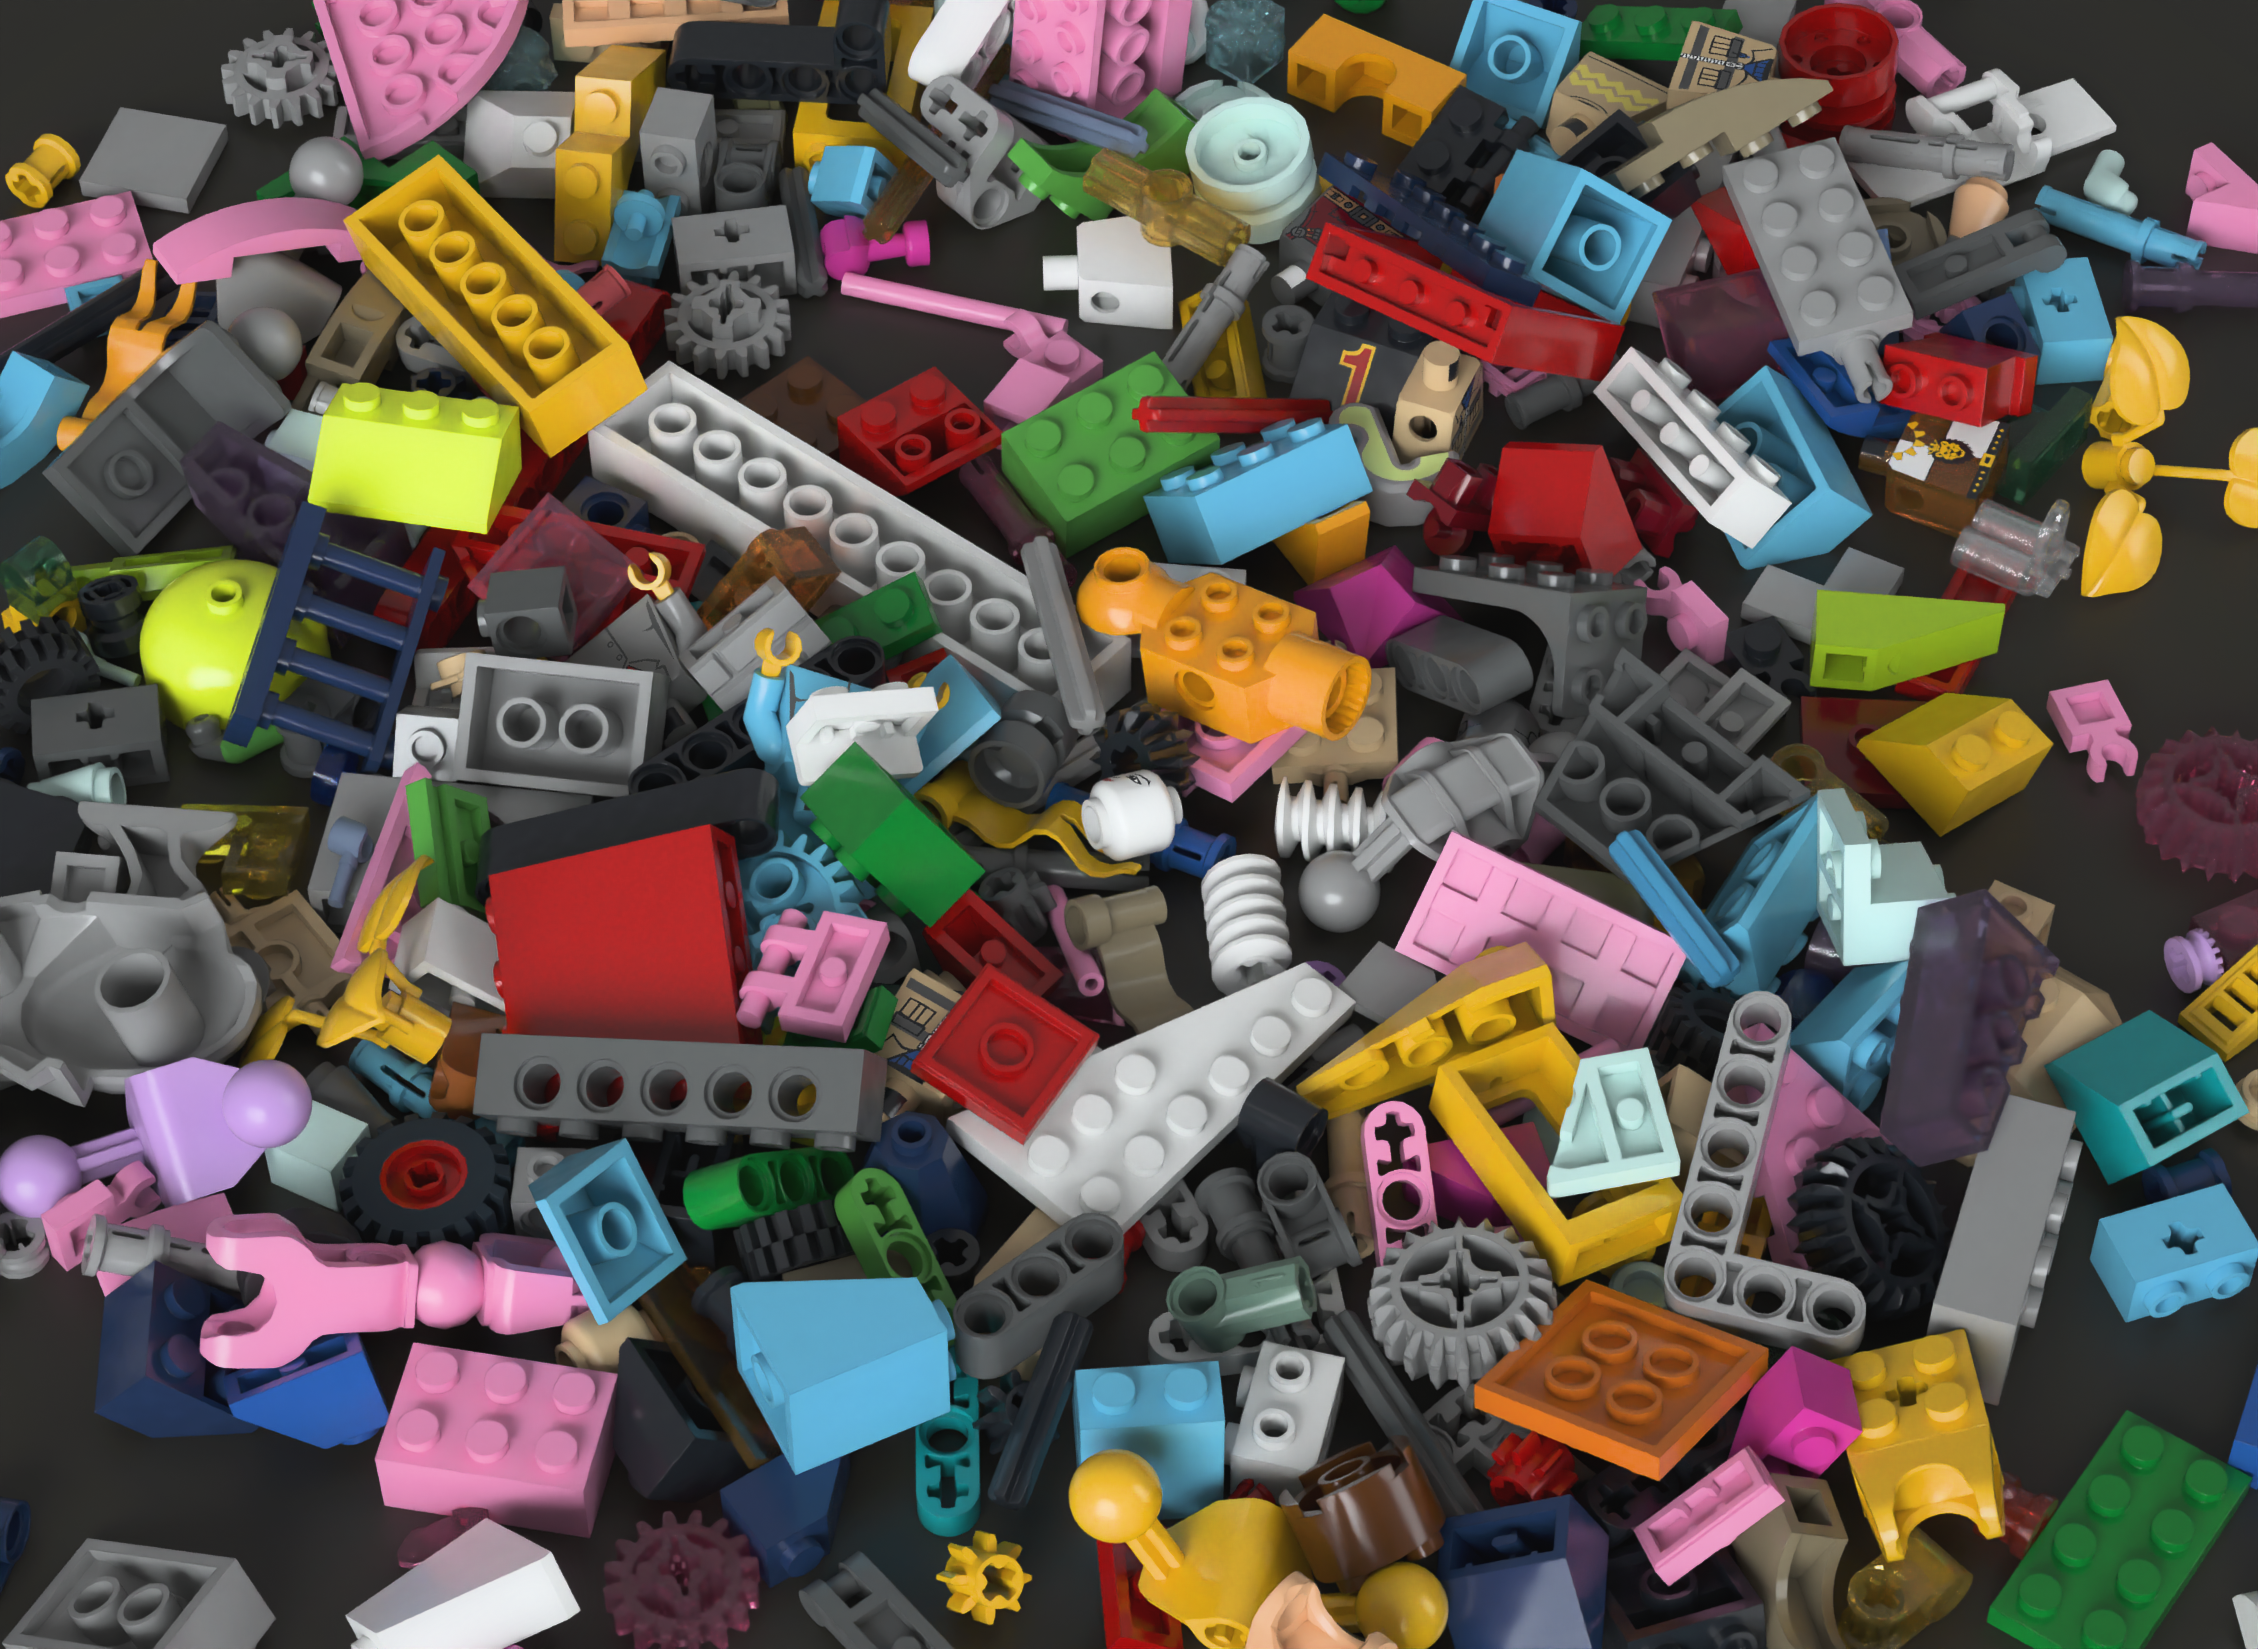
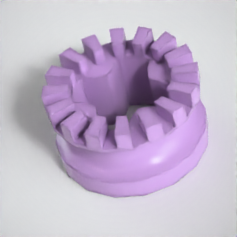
(2192, 960)

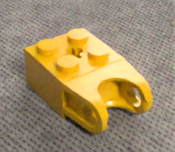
(1922, 1439)

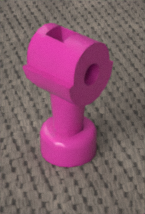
(849, 251)

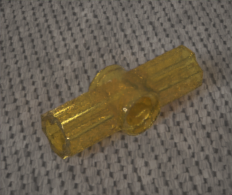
(1165, 207)

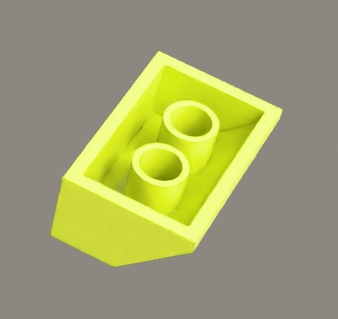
(416, 457)

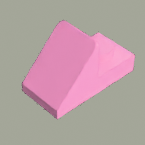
(2223, 202)

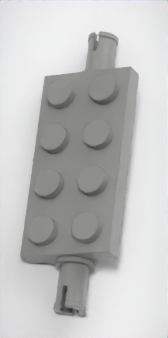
(1820, 256)

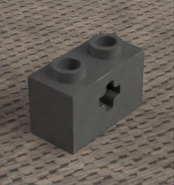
(107, 726)

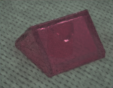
(1720, 330)

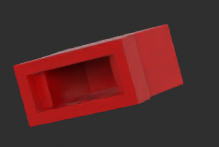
(1960, 379)

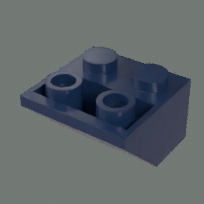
(153, 1361)
(1525, 1576)

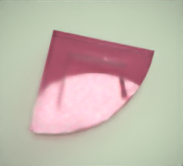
(425, 1542)

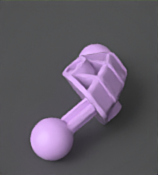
(188, 1124)

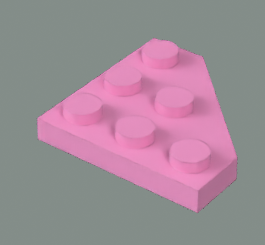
(1806, 1120)

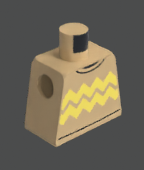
(1593, 94)

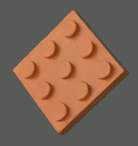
(1622, 1379)

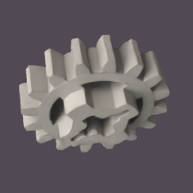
(280, 78)
(727, 324)

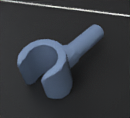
(355, 846)

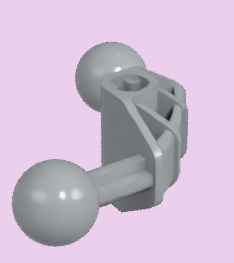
(273, 297)
(1465, 786)

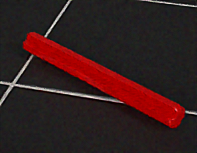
(1224, 414)

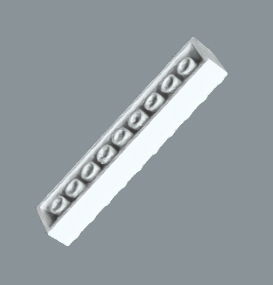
(735, 474)

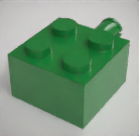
(889, 837)

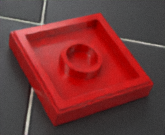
(1005, 1053)

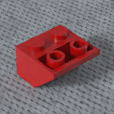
(914, 433)
(1561, 508)

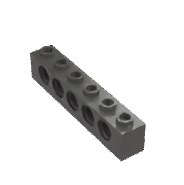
(518, 1067)

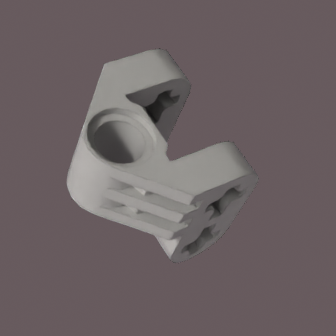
(984, 139)

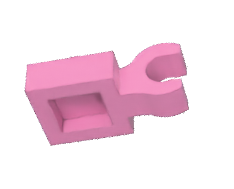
(1057, 353)
(1691, 615)

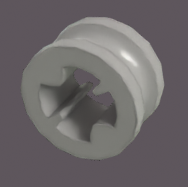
(28, 1259)

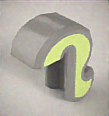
(1385, 473)

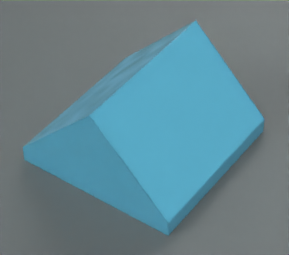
(1517, 55)
(956, 725)

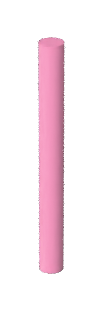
(940, 303)

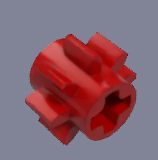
(1531, 1469)

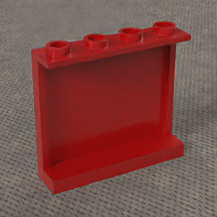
(626, 947)

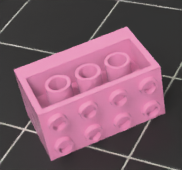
(1100, 50)

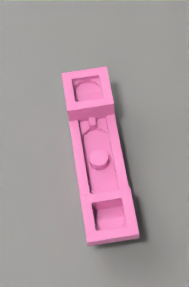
(208, 244)

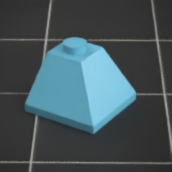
(607, 1226)

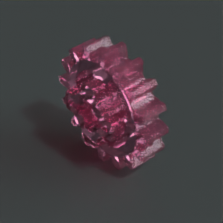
(715, 1569)

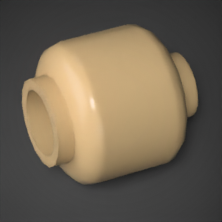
(597, 1346)

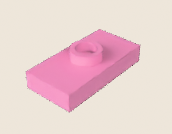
(1708, 1515)

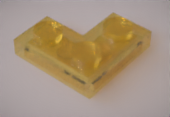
(260, 849)

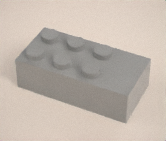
(2002, 1236)

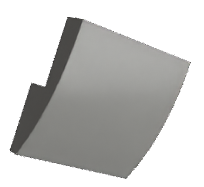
(1735, 707)

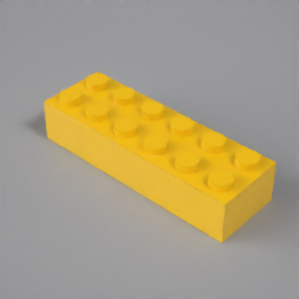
(496, 305)

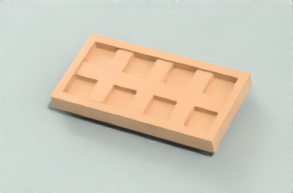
(650, 21)

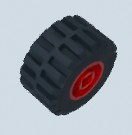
(428, 1183)

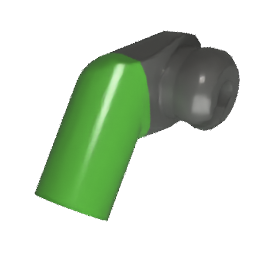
(208, 742)

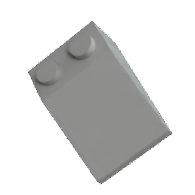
(144, 1600)

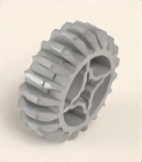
(1421, 1290)

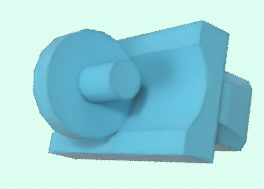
(641, 235)

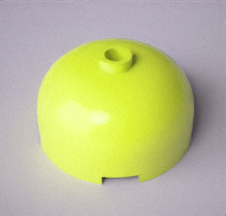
(203, 634)

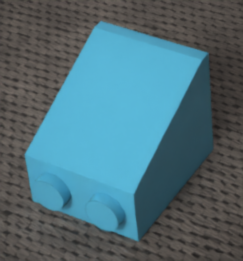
(1574, 232)
(841, 1361)
(1165, 1416)

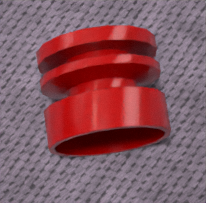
(1855, 54)

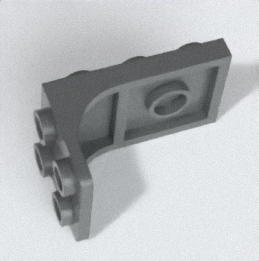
(127, 460)
(1580, 614)

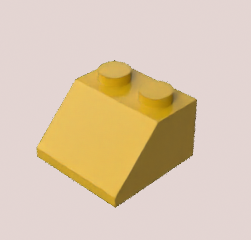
(1957, 756)

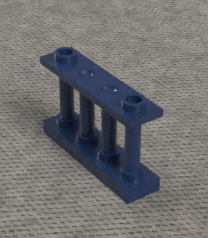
(277, 654)

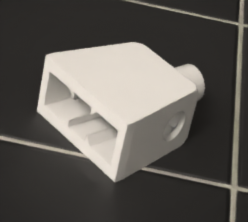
(1116, 275)

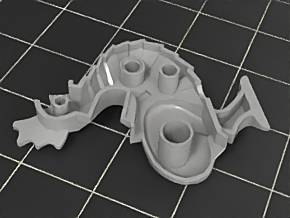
(123, 976)

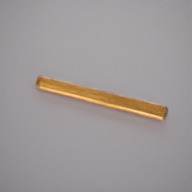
(910, 178)

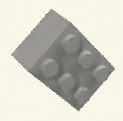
(557, 724)

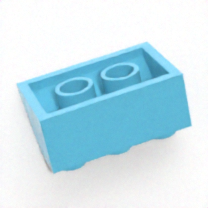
(1811, 468)
(1767, 902)

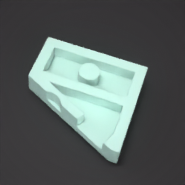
(1613, 1128)

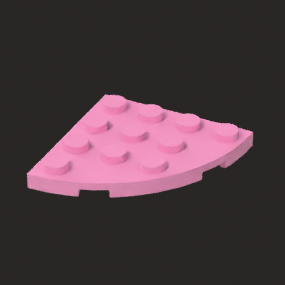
(413, 61)

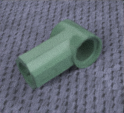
(1240, 1301)

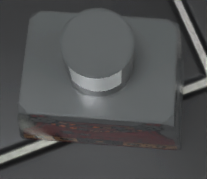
(1302, 236)

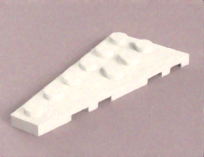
(1159, 1100)

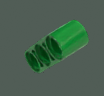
(762, 1185)

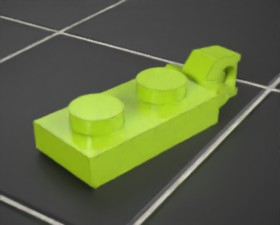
(153, 570)

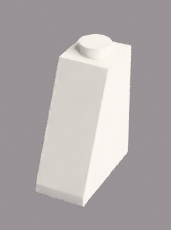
(469, 1595)

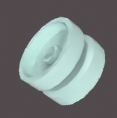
(1254, 163)

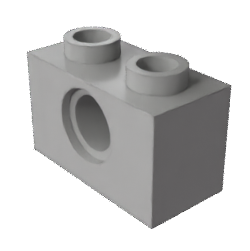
(680, 148)

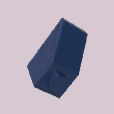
(787, 1514)

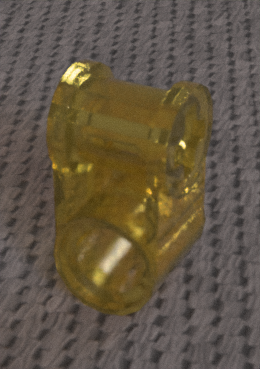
(1902, 1597)

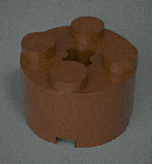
(1364, 1513)

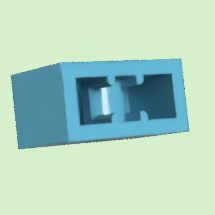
(2065, 322)
(2174, 1253)

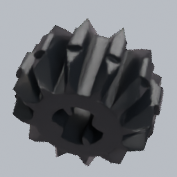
(1146, 741)

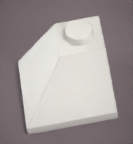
(515, 140)

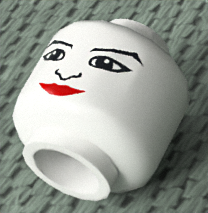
(1131, 815)

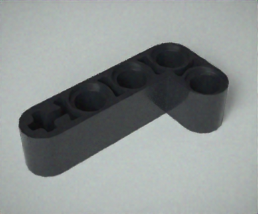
(786, 60)

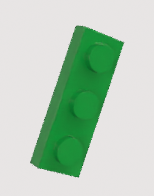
(1647, 31)

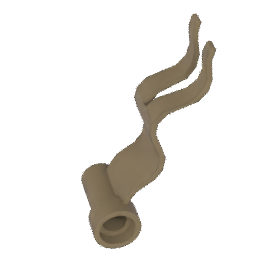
(1129, 952)

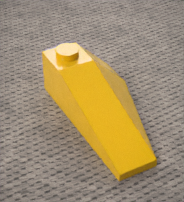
(1460, 1013)

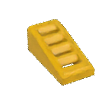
(2236, 982)

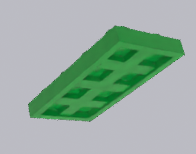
(2120, 1543)

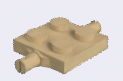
(1362, 754)
(294, 946)

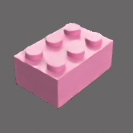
(499, 1438)

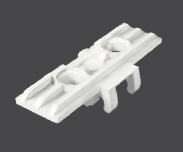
(2059, 111)

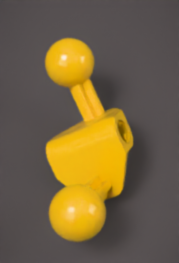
(1232, 1555)

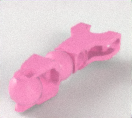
(376, 1287)

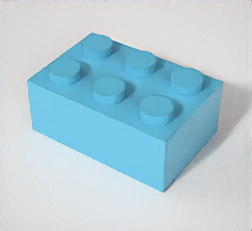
(1256, 491)

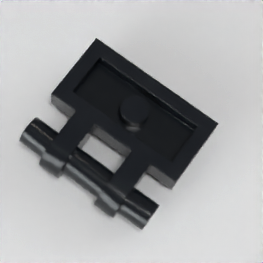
(1459, 139)

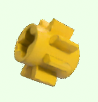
(984, 1577)

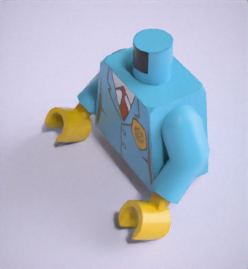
(778, 696)

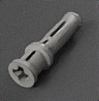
(131, 1249)

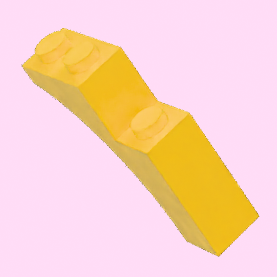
(600, 154)

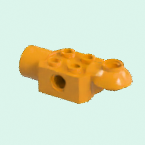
(1226, 650)

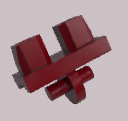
(1653, 502)
(1461, 505)

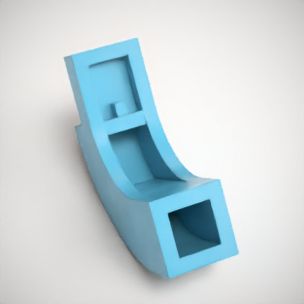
(32, 404)

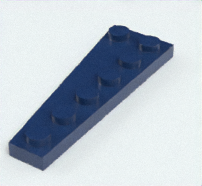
(1434, 224)

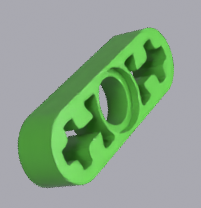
(891, 1212)

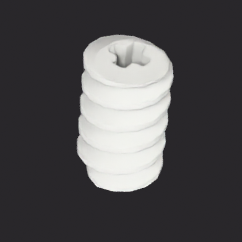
(1323, 821)
(1245, 921)

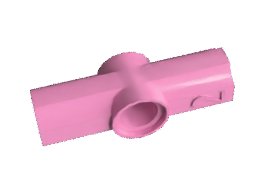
(1920, 56)

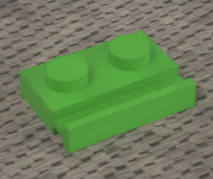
(448, 829)

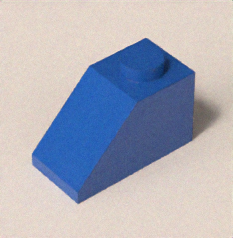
(317, 1398)

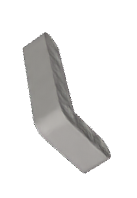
(1731, 1194)

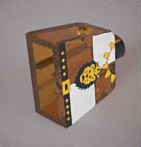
(1939, 469)

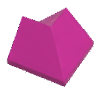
(1371, 604)

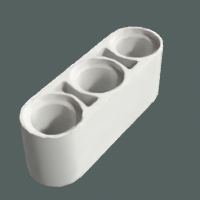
(962, 40)

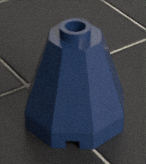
(931, 1174)

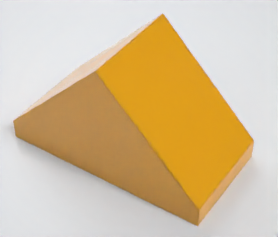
(1328, 542)

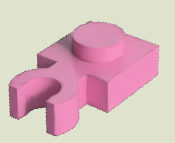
(2094, 721)
(70, 1217)

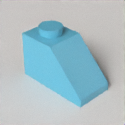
(849, 180)

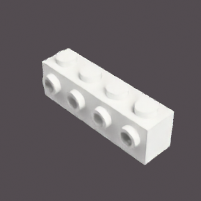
(1693, 447)

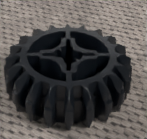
(1872, 1224)

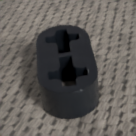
(1616, 1488)

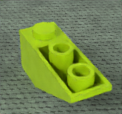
(1889, 639)

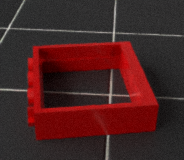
(1407, 285)

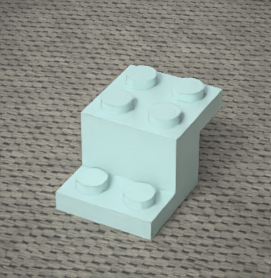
(1869, 889)

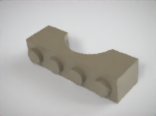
(1794, 1564)

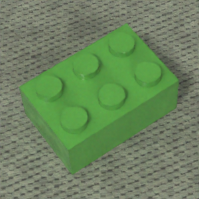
(1090, 463)

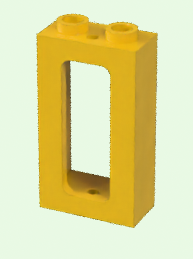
(813, 127)
(1543, 1069)

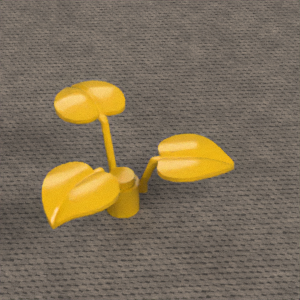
(2145, 379)
(399, 1019)

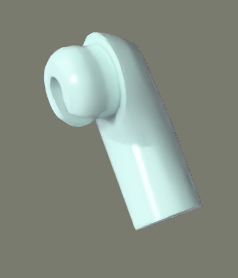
(2106, 187)

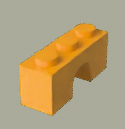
(1346, 62)

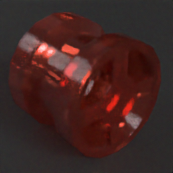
(2024, 1515)

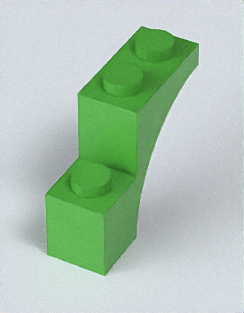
(1061, 168)

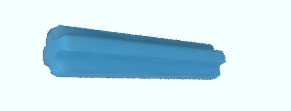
(1674, 908)

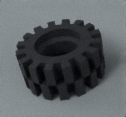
(36, 650)
(1693, 1028)
(791, 1241)

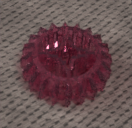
(2203, 803)

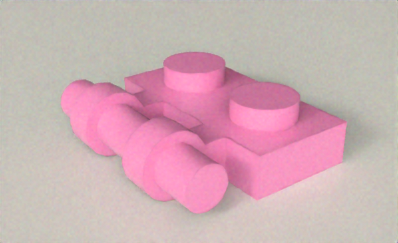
(831, 978)

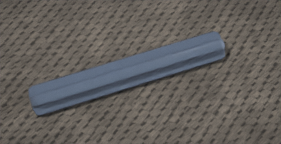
(1069, 118)

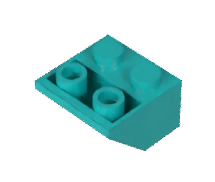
(2144, 1093)

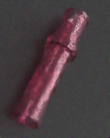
(1007, 511)

